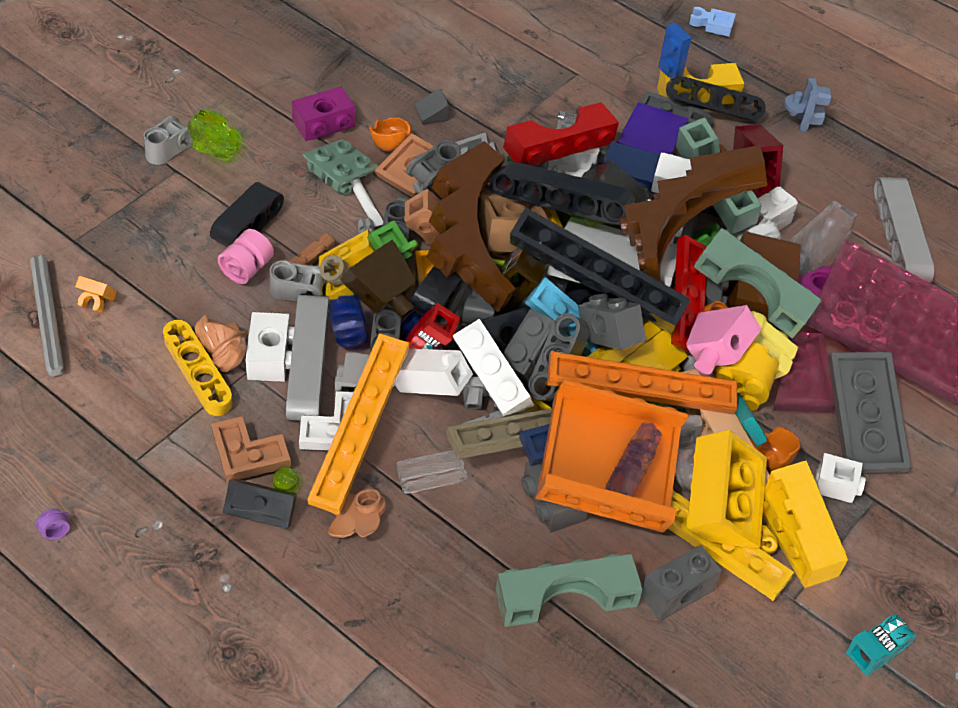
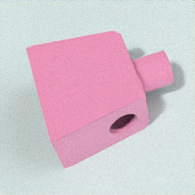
(721, 337)

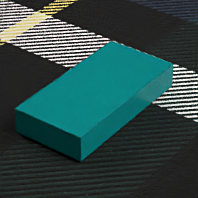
(749, 421)

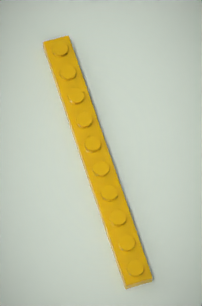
(748, 564)

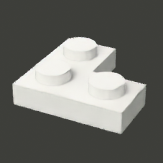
(319, 431)

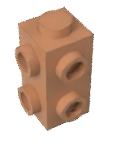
(418, 213)

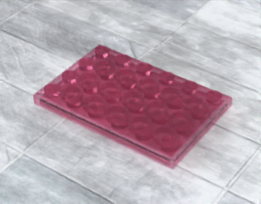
(888, 309)

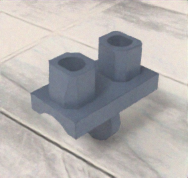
(804, 104)

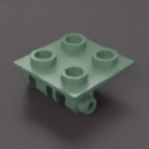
(339, 165)

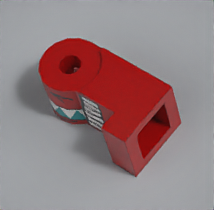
(429, 333)

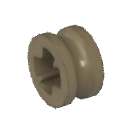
(328, 264)

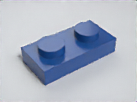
(674, 51)

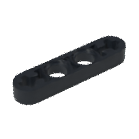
(715, 100)

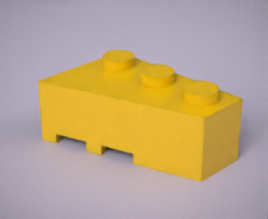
(802, 524)

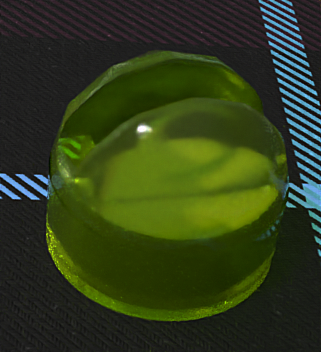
(281, 482)

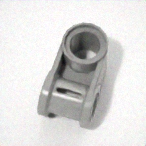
(166, 140)
(294, 279)

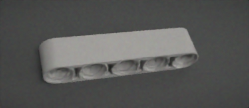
(903, 227)
(307, 357)

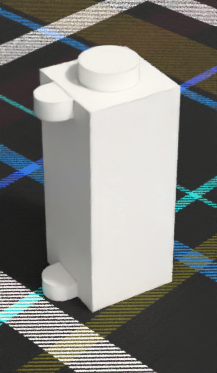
(433, 372)

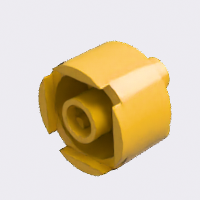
(753, 373)

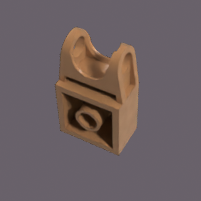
(498, 218)

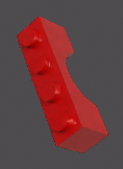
(537, 144)

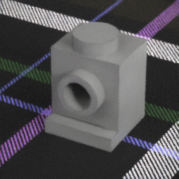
(350, 372)

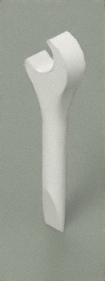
(366, 202)

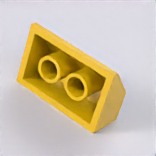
(727, 490)

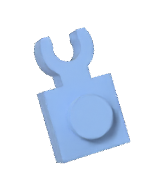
(716, 21)

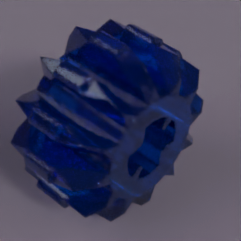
(348, 321)

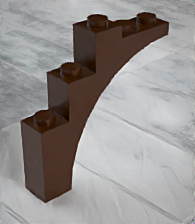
(679, 199)
(455, 217)

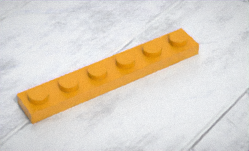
(358, 424)

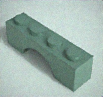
(735, 211)
(787, 300)
(606, 580)

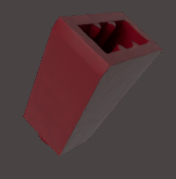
(771, 149)

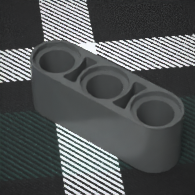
(557, 342)

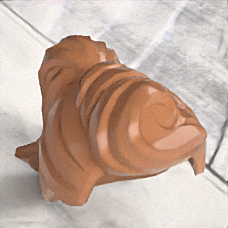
(222, 341)

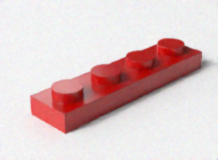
(691, 284)

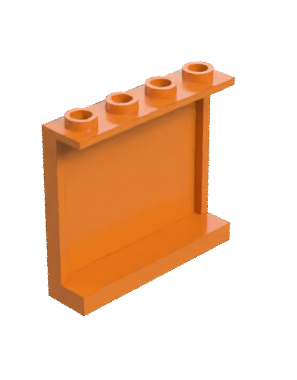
(585, 444)

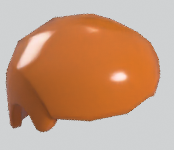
(390, 133)
(780, 448)

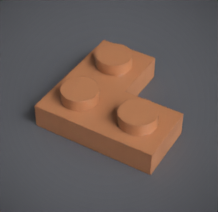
(247, 458)

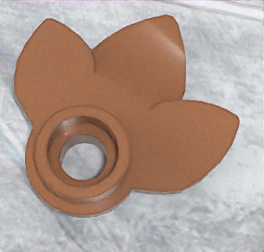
(359, 514)

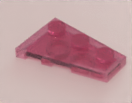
(809, 380)

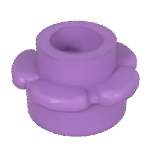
(53, 524)

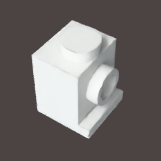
(839, 478)

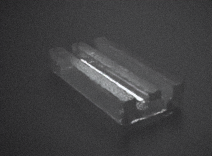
(429, 467)

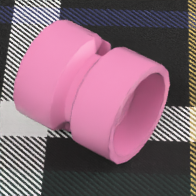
(245, 256)

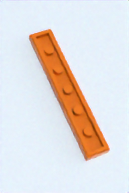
(645, 382)

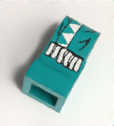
(880, 644)

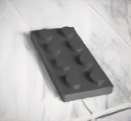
(869, 411)

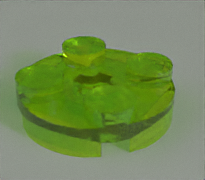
(213, 135)

